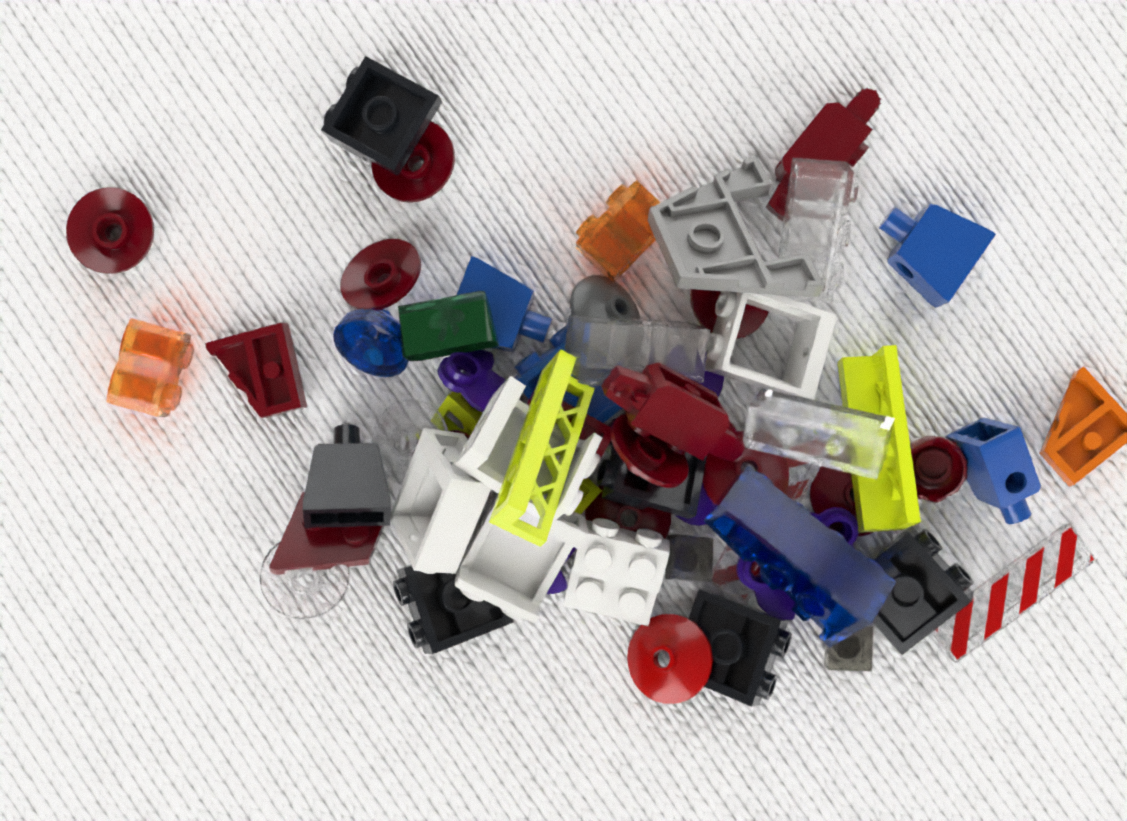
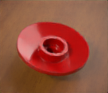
(689, 659)

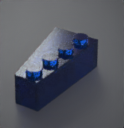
(800, 556)

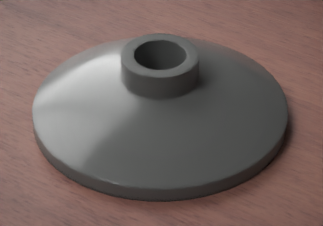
(602, 298)

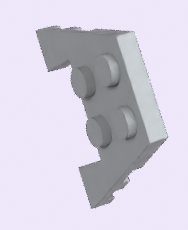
(712, 247)

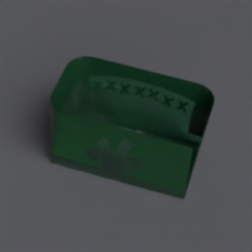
(446, 326)

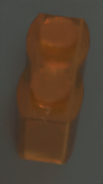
(620, 233)
(150, 368)

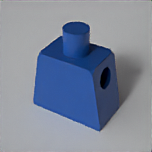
(935, 250)
(508, 302)
(998, 466)

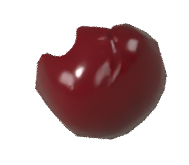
(937, 467)

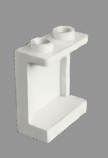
(494, 440)
(513, 570)

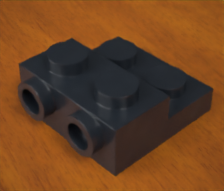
(380, 115)
(634, 491)
(925, 589)
(442, 612)
(742, 646)

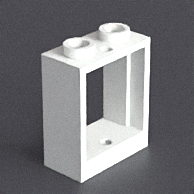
(806, 352)
(437, 504)

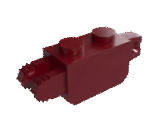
(832, 135)
(674, 410)

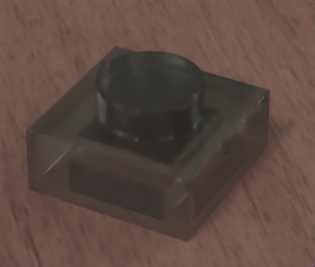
(690, 559)
(852, 653)

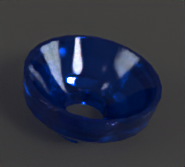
(366, 346)

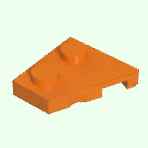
(1084, 430)

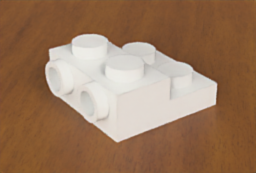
(617, 572)

